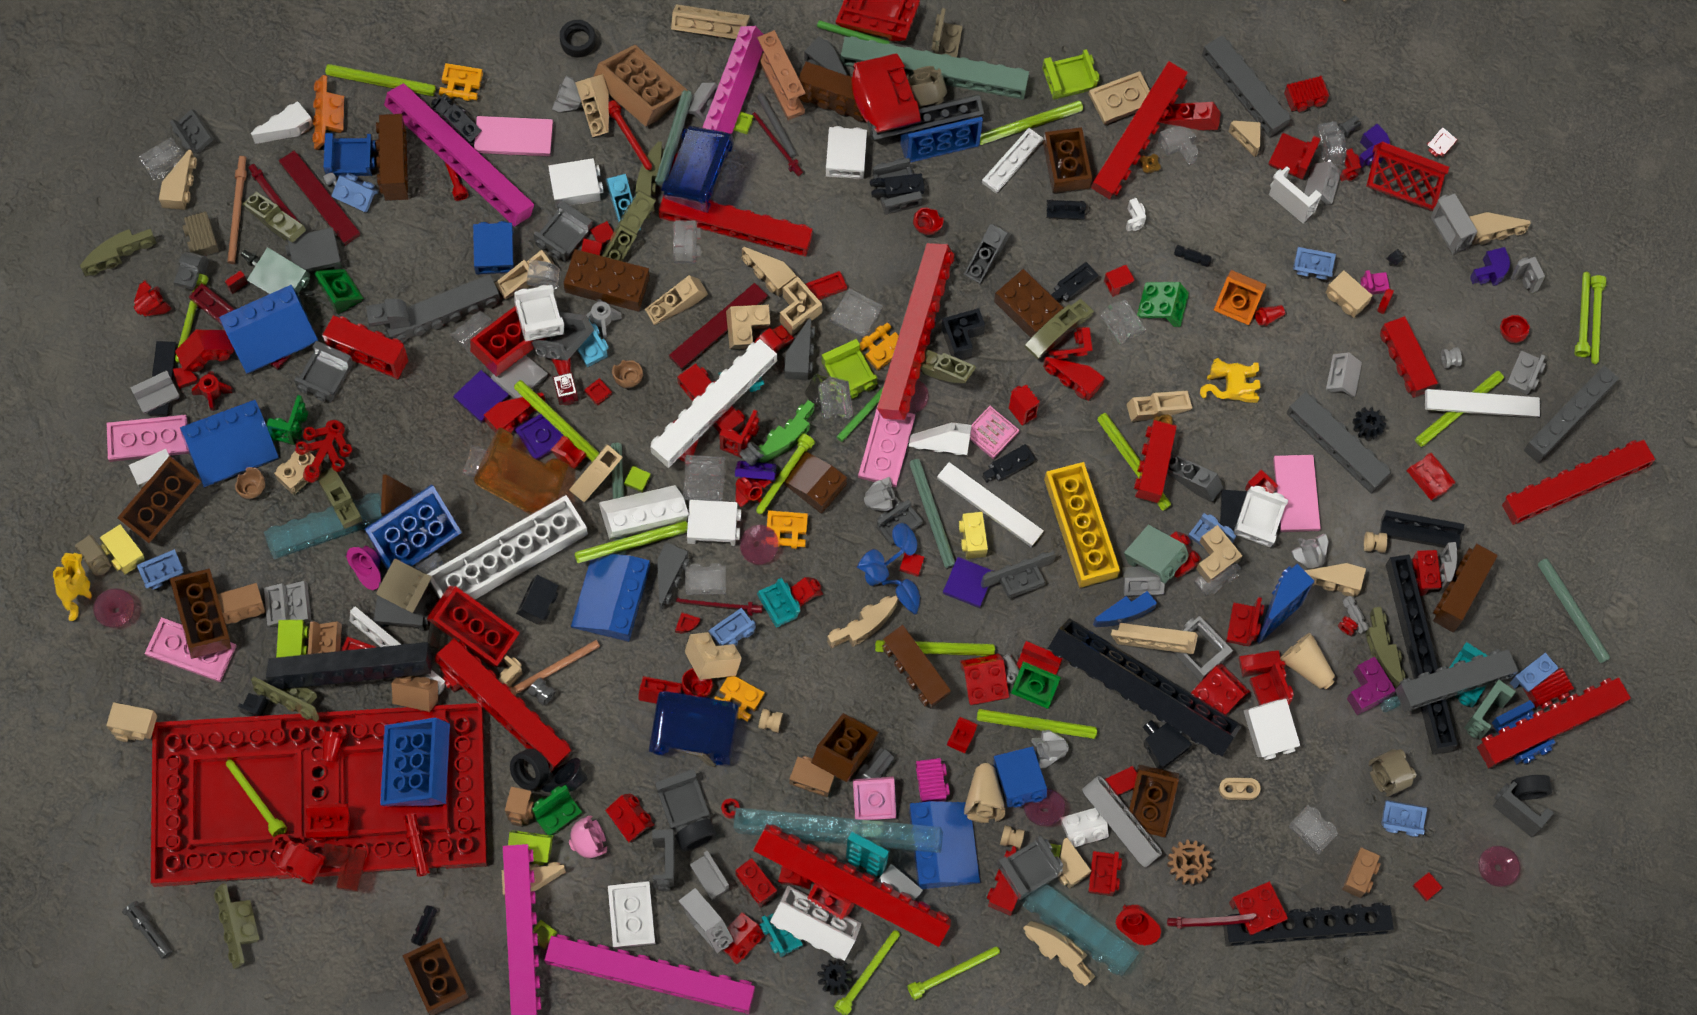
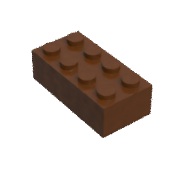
(828, 90)
(392, 157)
(606, 279)
(159, 499)
(1463, 587)
(200, 613)
(916, 666)

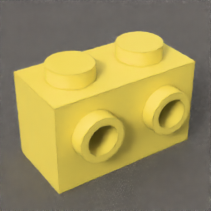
(974, 535)
(121, 549)

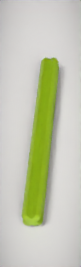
(379, 79)
(1030, 122)
(1449, 416)
(557, 421)
(1126, 451)
(631, 542)
(949, 648)
(1036, 723)

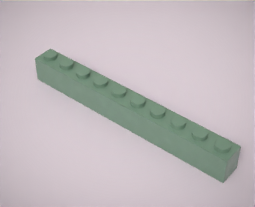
(955, 71)

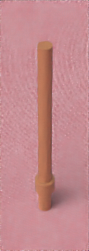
(240, 176)
(555, 667)

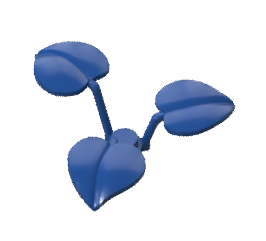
(876, 572)

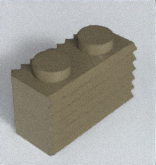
(201, 234)
(93, 555)

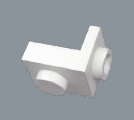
(1138, 215)

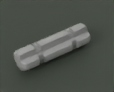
(1355, 614)

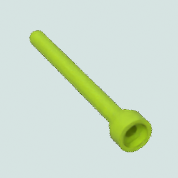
(1597, 283)
(191, 313)
(1582, 348)
(804, 443)
(275, 825)
(917, 989)
(844, 1005)

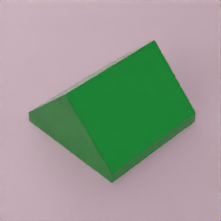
(339, 289)
(1035, 685)

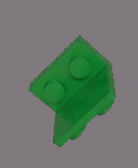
(1163, 301)
(290, 431)
(556, 810)

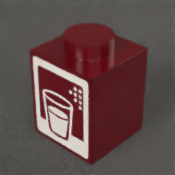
(565, 389)

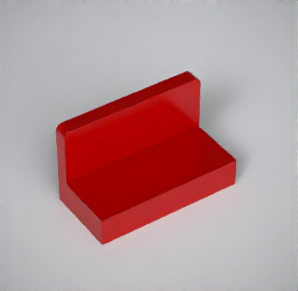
(1039, 657)
(1259, 663)

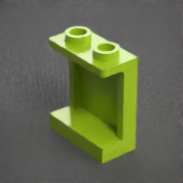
(1070, 75)
(850, 365)

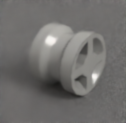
(1451, 357)

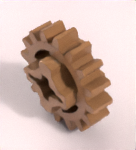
(1195, 868)

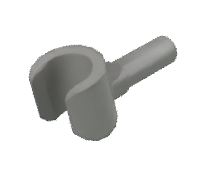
(330, 179)

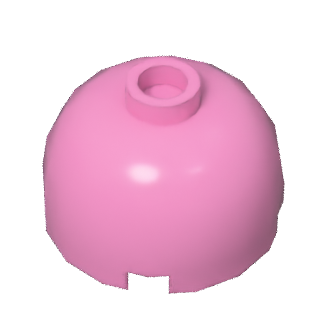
(587, 838)

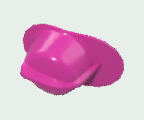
(366, 565)

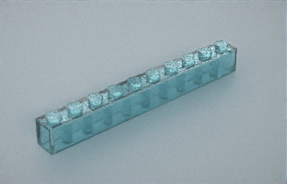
(838, 829)

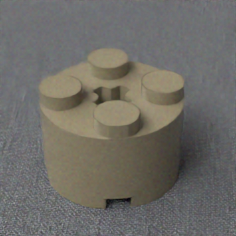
(927, 86)
(1391, 772)

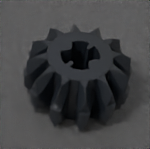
(1371, 418)
(831, 983)

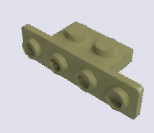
(292, 698)
(237, 923)

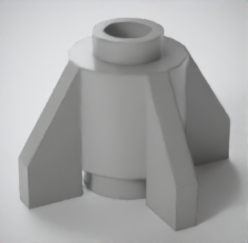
(567, 96)
(602, 315)
(881, 496)
(1311, 553)
(1050, 748)

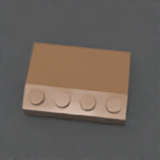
(640, 84)

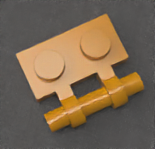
(461, 76)
(883, 352)
(788, 523)
(743, 693)

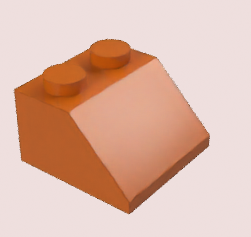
(1239, 297)

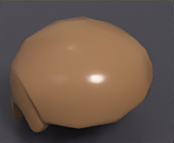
(627, 373)
(250, 483)

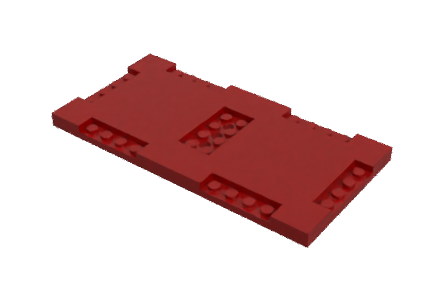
(214, 832)

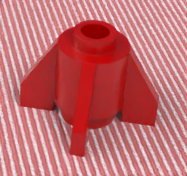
(149, 301)
(210, 388)
(749, 489)

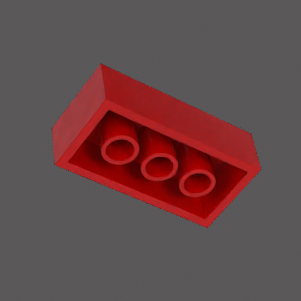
(501, 343)
(366, 347)
(473, 625)

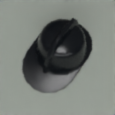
(568, 774)

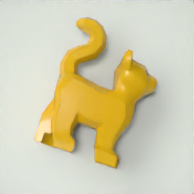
(1236, 383)
(71, 582)

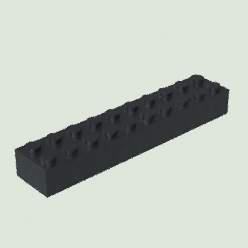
(1144, 687)

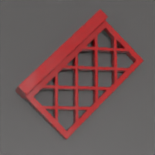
(1407, 160)

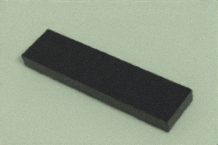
(163, 361)

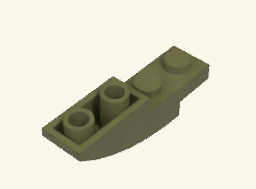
(646, 178)
(273, 217)
(628, 226)
(108, 253)
(1058, 327)
(946, 367)
(339, 498)
(1386, 655)

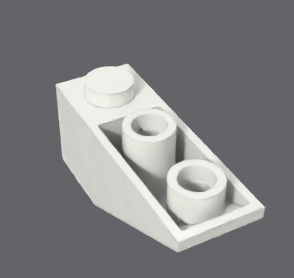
(287, 124)
(947, 438)

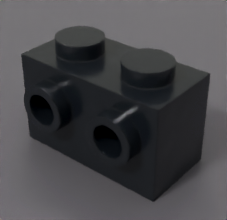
(538, 599)

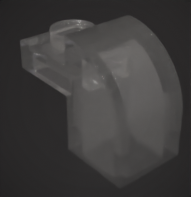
(1178, 139)
(1333, 143)
(543, 274)

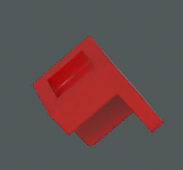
(1117, 279)
(568, 453)
(1263, 480)

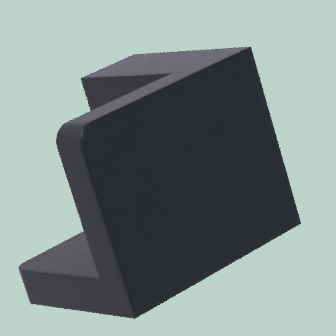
(253, 705)

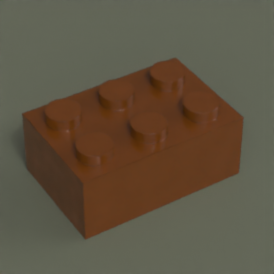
(1067, 160)
(1027, 303)
(844, 747)
(435, 976)

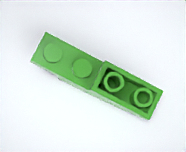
(783, 439)

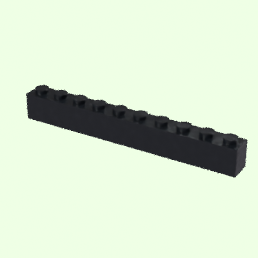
(1419, 648)

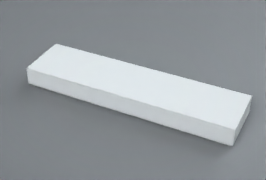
(1012, 160)

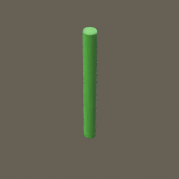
(849, 33)
(860, 416)

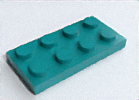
(866, 854)

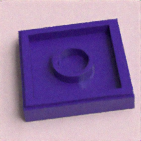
(480, 395)
(538, 436)
(758, 471)
(965, 582)

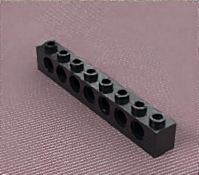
(1382, 925)

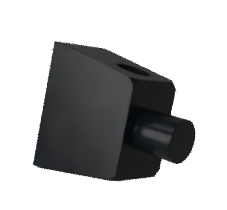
(1164, 744)

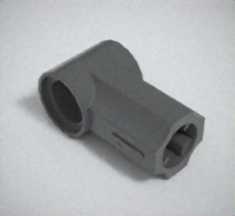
(876, 765)

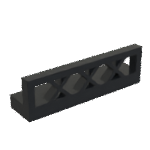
(1420, 529)

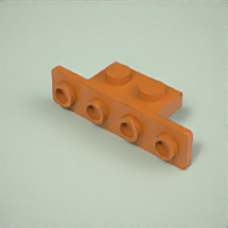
(328, 112)

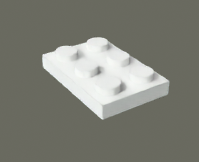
(631, 915)

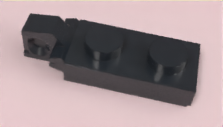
(1074, 282)
(1009, 464)

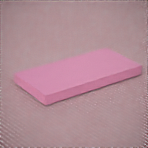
(514, 136)
(145, 437)
(886, 448)
(1298, 484)
(170, 646)

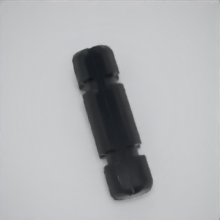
(1192, 255)
(423, 925)

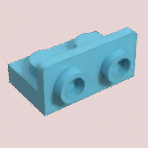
(593, 348)

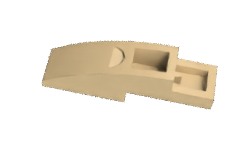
(870, 621)
(1055, 943)

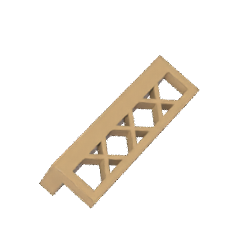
(707, 21)
(1155, 638)

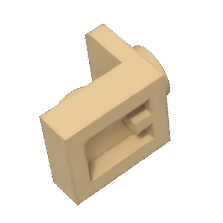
(510, 675)

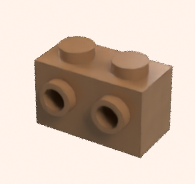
(241, 603)
(415, 692)
(811, 777)
(519, 806)
(1360, 873)

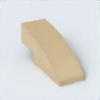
(517, 277)
(1158, 404)

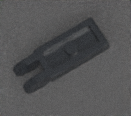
(897, 185)

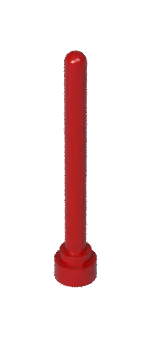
(615, 112)
(459, 191)

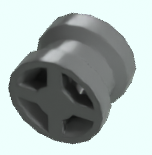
(751, 453)

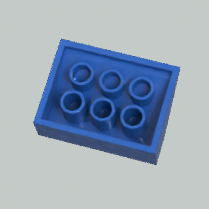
(941, 139)
(269, 329)
(229, 443)
(413, 529)
(611, 595)
(1286, 599)
(415, 763)
(958, 857)

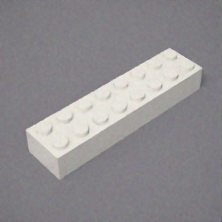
(511, 550)

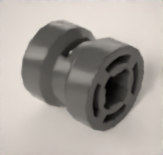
(541, 691)

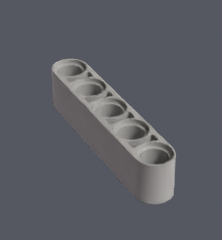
(1122, 821)

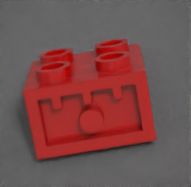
(1294, 154)
(1084, 342)
(733, 442)
(1244, 623)
(985, 678)
(1272, 686)
(1221, 689)
(1264, 903)

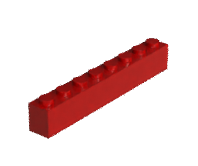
(1139, 129)
(743, 225)
(1578, 482)
(501, 703)
(1553, 722)

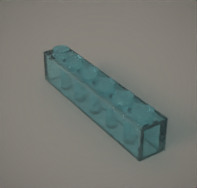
(319, 527)
(1081, 928)

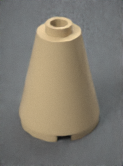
(1309, 662)
(984, 796)

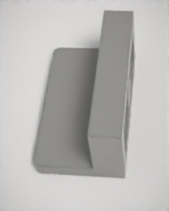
(702, 100)
(1324, 179)
(1344, 374)
(155, 392)
(1139, 580)
(710, 876)

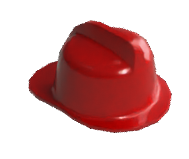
(1138, 925)

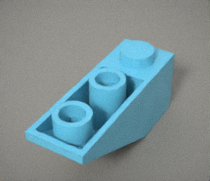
(619, 194)

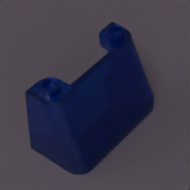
(697, 167)
(694, 726)

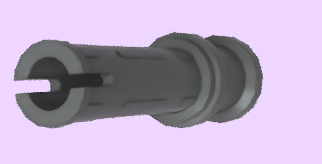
(142, 923)

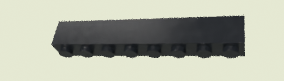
(349, 665)

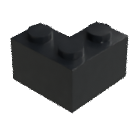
(959, 329)

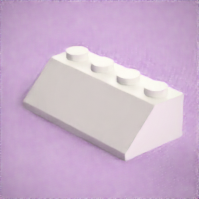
(643, 512)
(815, 924)

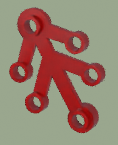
(324, 446)

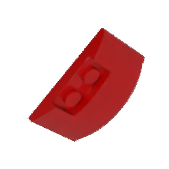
(879, 17)
(884, 93)

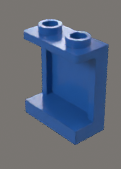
(349, 155)
(493, 247)
(1515, 715)
(1020, 777)

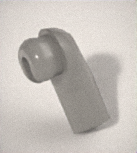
(1011, 668)

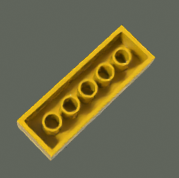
(1081, 525)

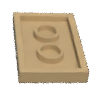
(1119, 97)

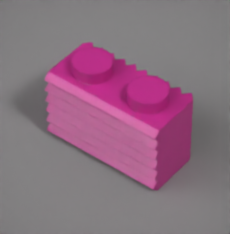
(931, 780)

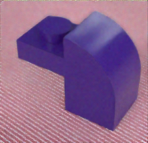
(1369, 139)
(1495, 269)

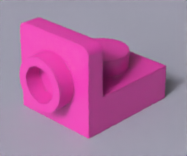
(1375, 283)

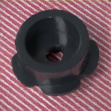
(1395, 257)

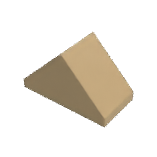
(1247, 135)

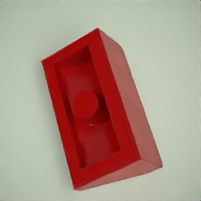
(652, 687)

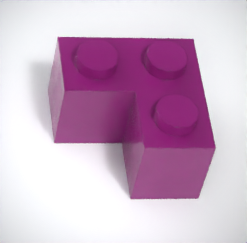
(1374, 686)

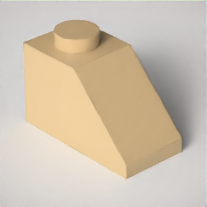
(1074, 866)

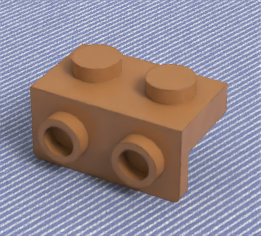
(324, 637)

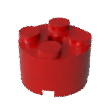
(299, 862)

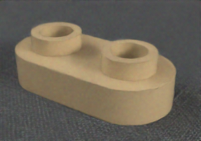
(1238, 788)

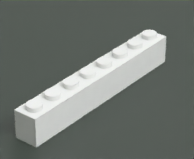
(713, 403)

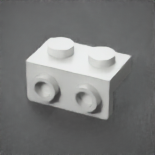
(1085, 827)

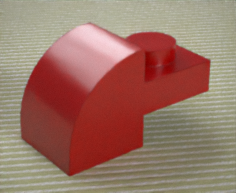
(776, 338)

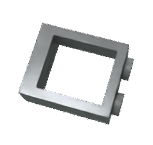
(1453, 223)
(1224, 650)
(706, 920)

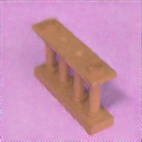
(781, 75)

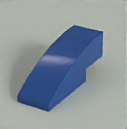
(1126, 611)

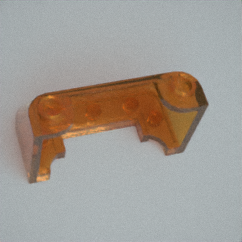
(519, 476)

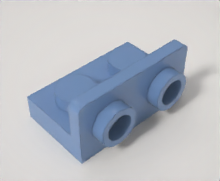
(1534, 673)

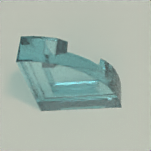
(1390, 704)

